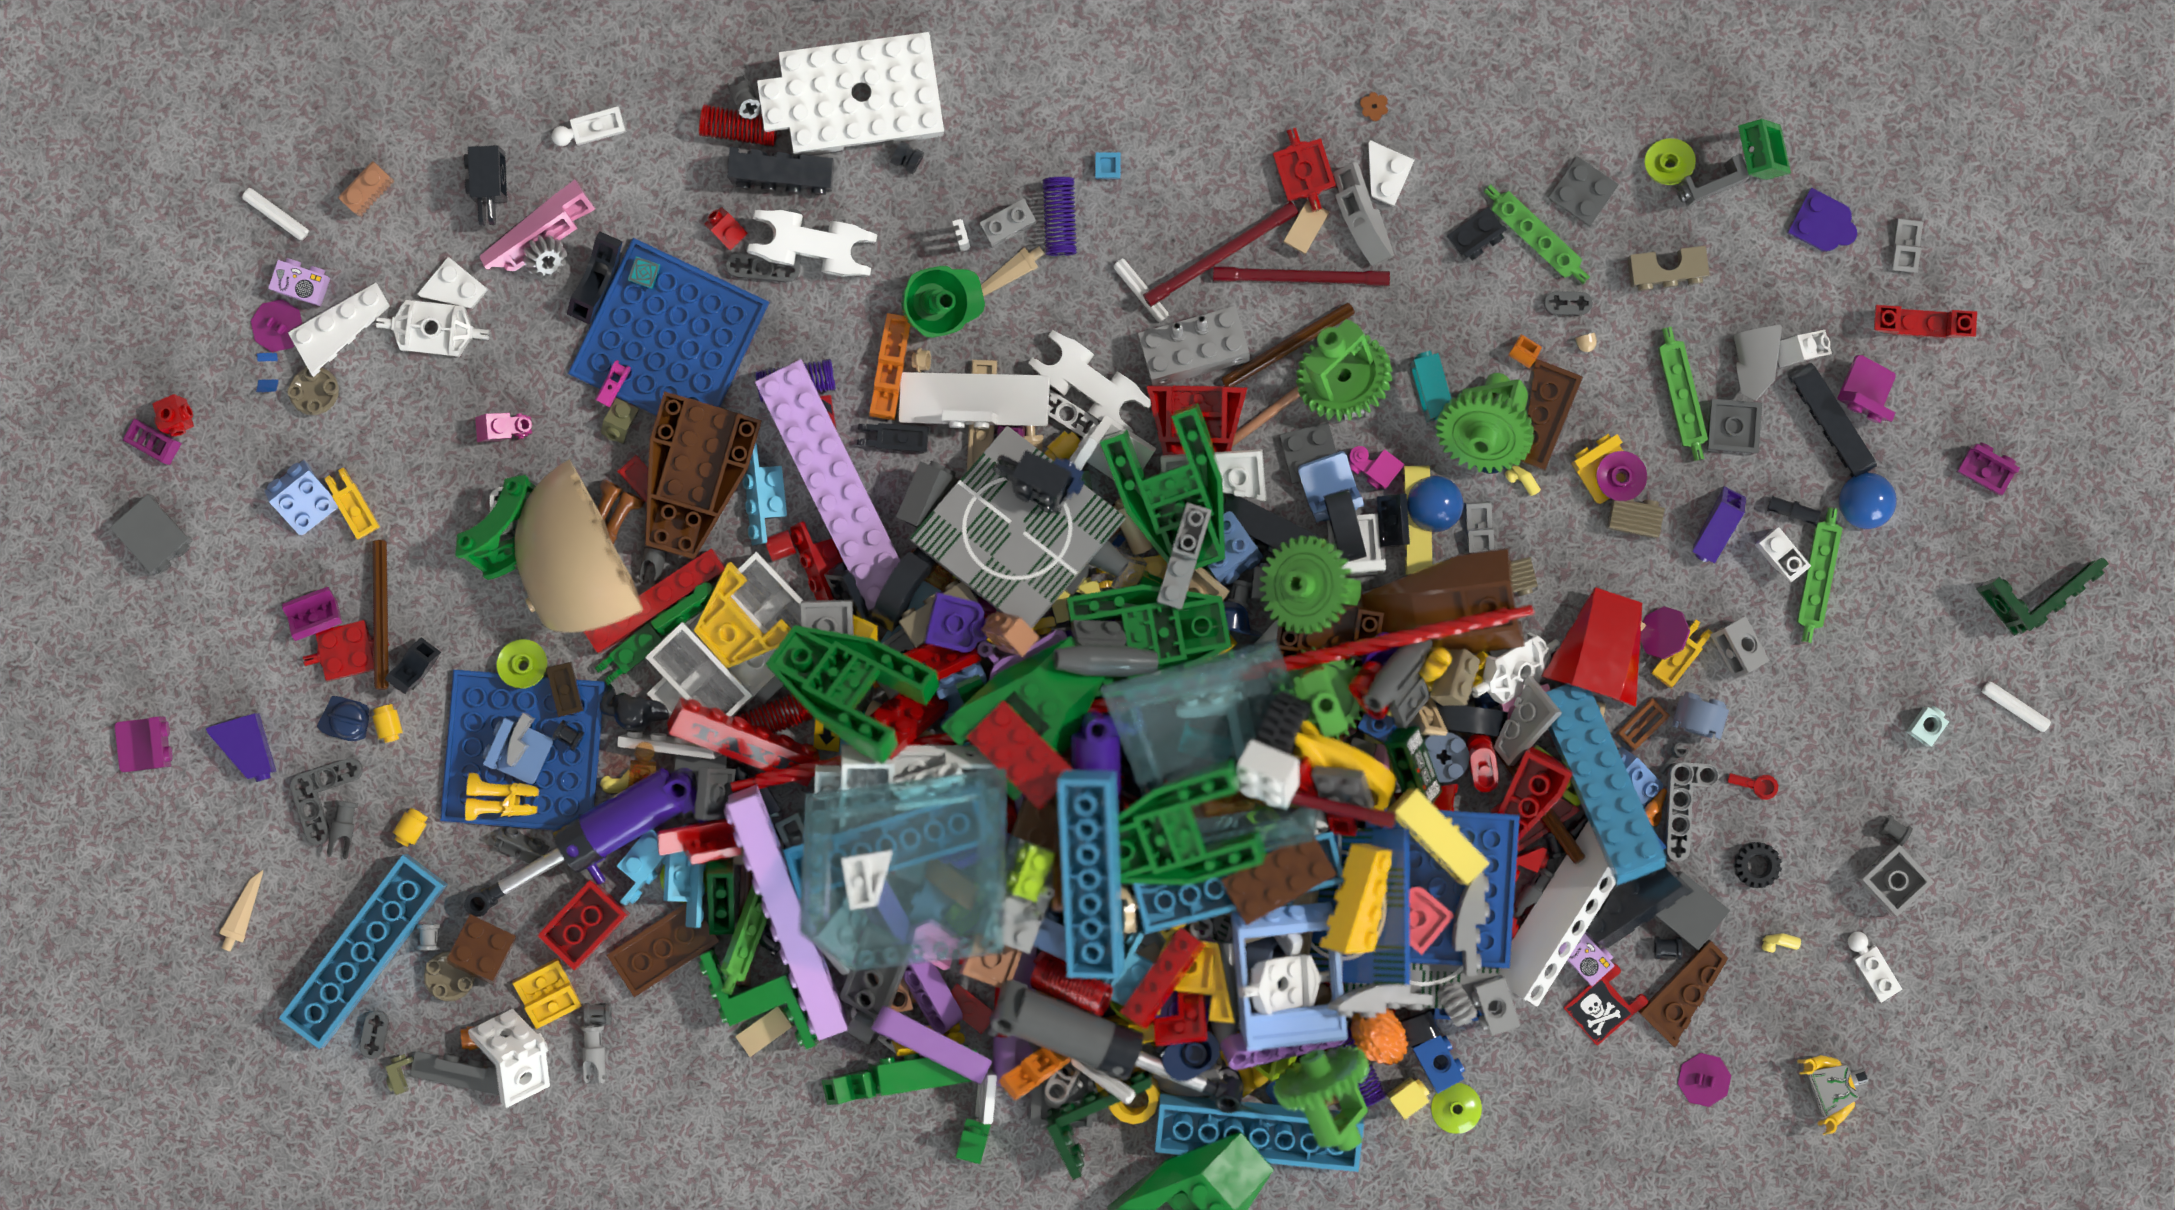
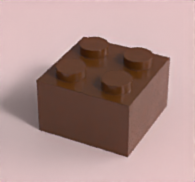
(481, 949)

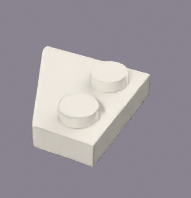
(1387, 172)
(453, 286)
(865, 877)

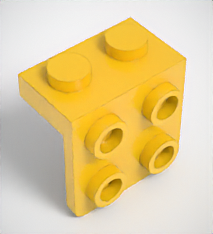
(1588, 462)

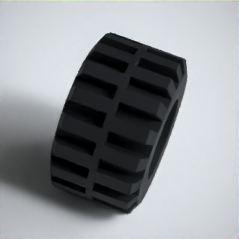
(1283, 722)

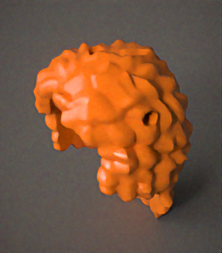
(1380, 1037)

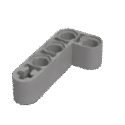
(1684, 811)

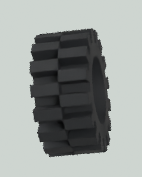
(1771, 872)

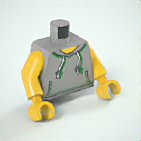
(1832, 1088)

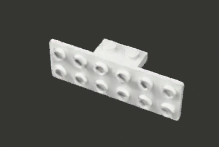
(974, 399)

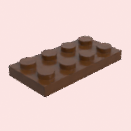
(1278, 880)
(660, 950)

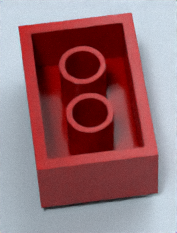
(583, 924)

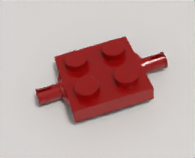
(1304, 170)
(344, 651)

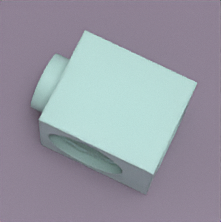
(1917, 729)

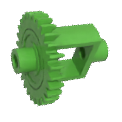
(1343, 356)
(1487, 424)
(1308, 585)
(1328, 692)
(1319, 1078)

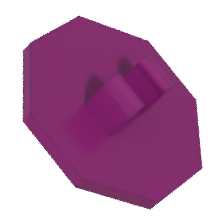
(273, 323)
(1664, 632)
(1704, 1079)

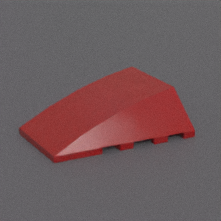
(1219, 406)
(1602, 648)

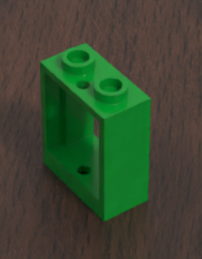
(1769, 154)

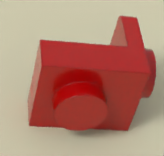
(725, 228)

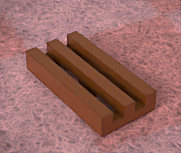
(1627, 739)

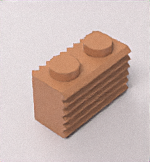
(366, 189)

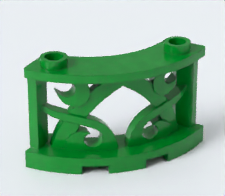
(481, 543)

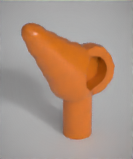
(1654, 808)

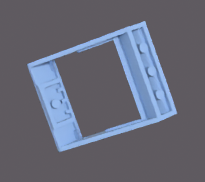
(1290, 1025)

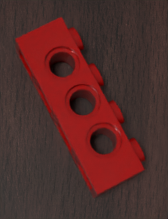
(1163, 978)

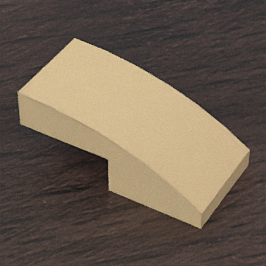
(1305, 228)
(764, 1031)

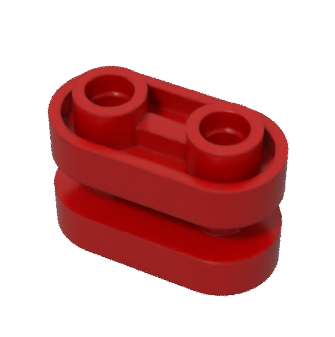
(1360, 685)
(1482, 762)

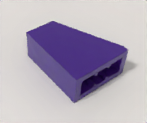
(1719, 525)
(245, 745)

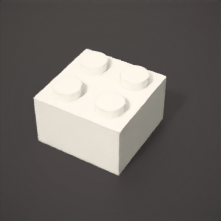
(1268, 775)

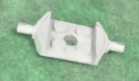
(452, 333)
(1503, 676)
(1298, 985)

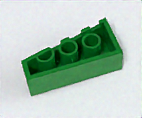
(912, 1074)

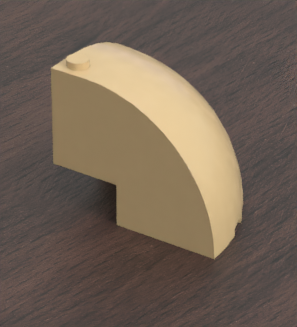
(568, 558)

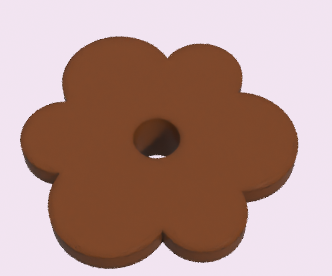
(1373, 99)

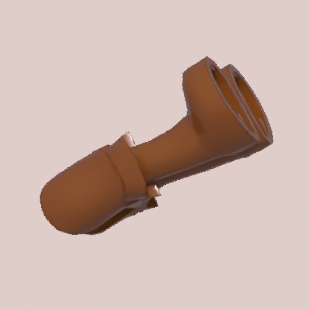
(626, 503)

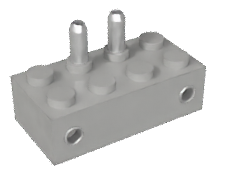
(1194, 346)
(1022, 915)

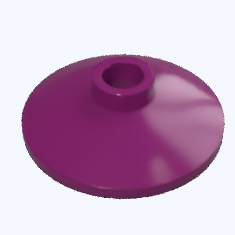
(1626, 464)

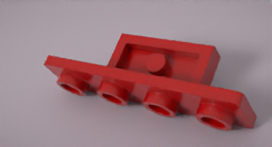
(815, 559)
(942, 659)
(700, 841)

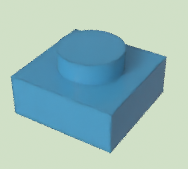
(1107, 165)

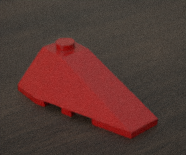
(1535, 788)

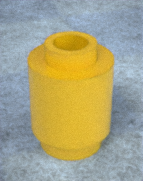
(1063, 446)
(387, 723)
(410, 827)

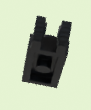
(896, 437)

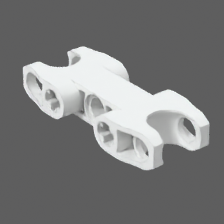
(793, 240)
(1075, 372)

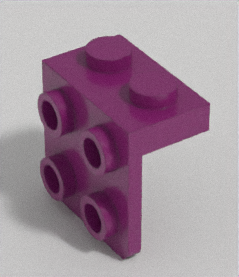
(1867, 389)
(143, 744)

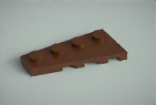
(1549, 407)
(1680, 996)

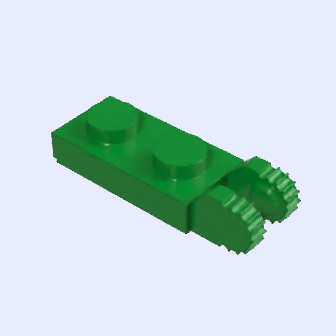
(684, 610)
(631, 652)

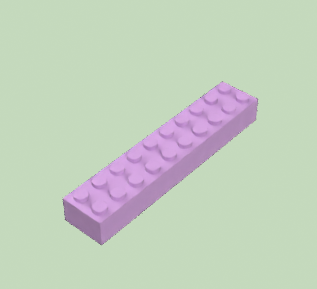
(830, 477)
(780, 902)

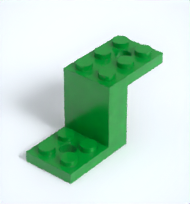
(757, 999)

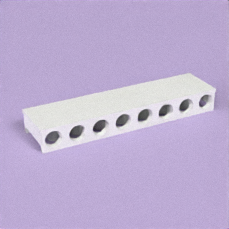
(1554, 917)

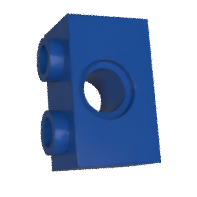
(1439, 1077)

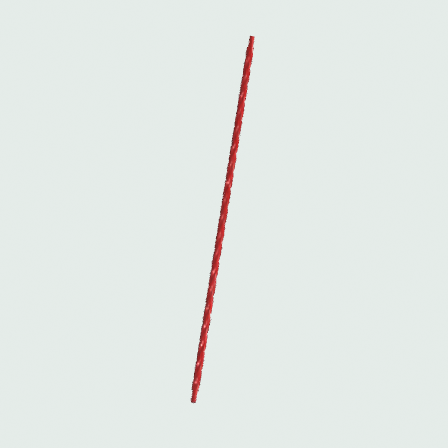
(1296, 662)

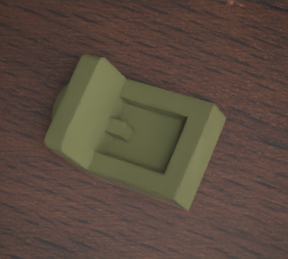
(619, 420)
(396, 1080)

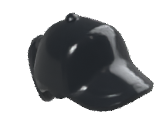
(632, 712)

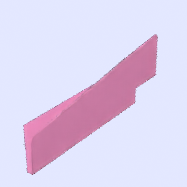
(551, 218)

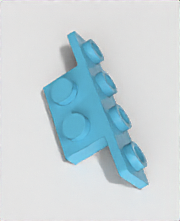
(764, 497)
(642, 864)
(685, 883)
(1134, 970)

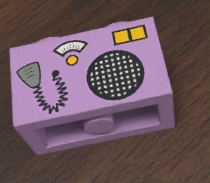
(299, 282)
(1589, 959)

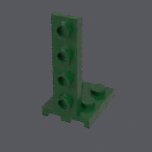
(2014, 611)
(1069, 1112)

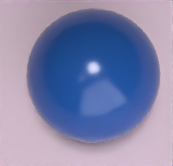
(1867, 501)
(1435, 503)

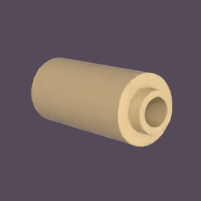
(1135, 538)

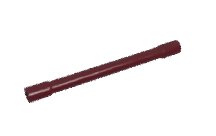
(1276, 219)
(1234, 274)
(1372, 815)

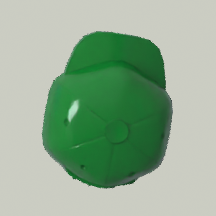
(942, 300)

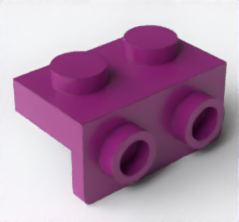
(1988, 468)
(312, 613)

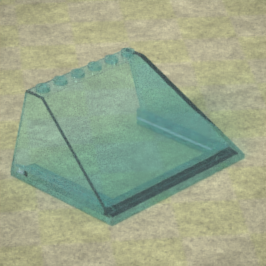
(1201, 717)
(942, 876)

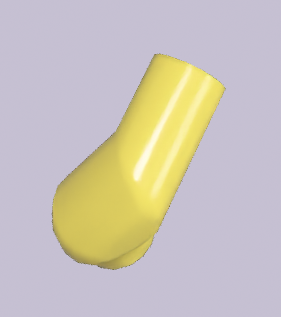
(1525, 477)
(615, 785)
(1781, 939)

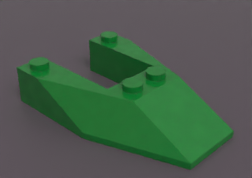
(1160, 500)
(1172, 633)
(835, 671)
(1040, 694)
(1164, 842)
(1210, 1177)

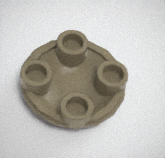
(313, 394)
(445, 980)

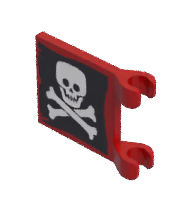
(1602, 1009)

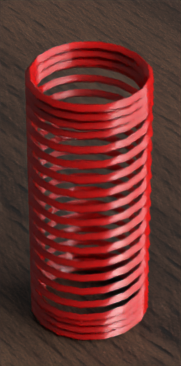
(707, 116)
(806, 716)
(1046, 965)

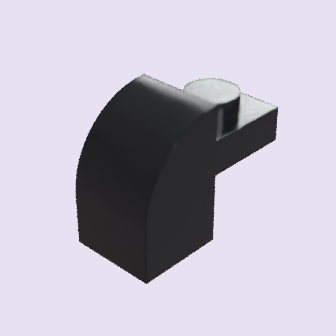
(414, 666)

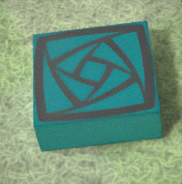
(644, 272)

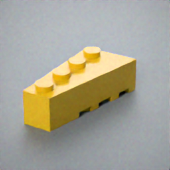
(1359, 901)

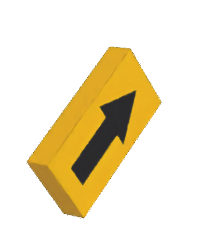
(825, 739)

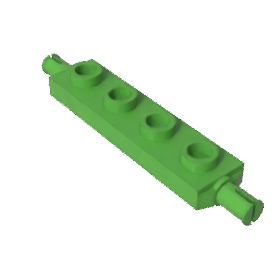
(1536, 234)
(1682, 393)
(1819, 575)
(744, 941)

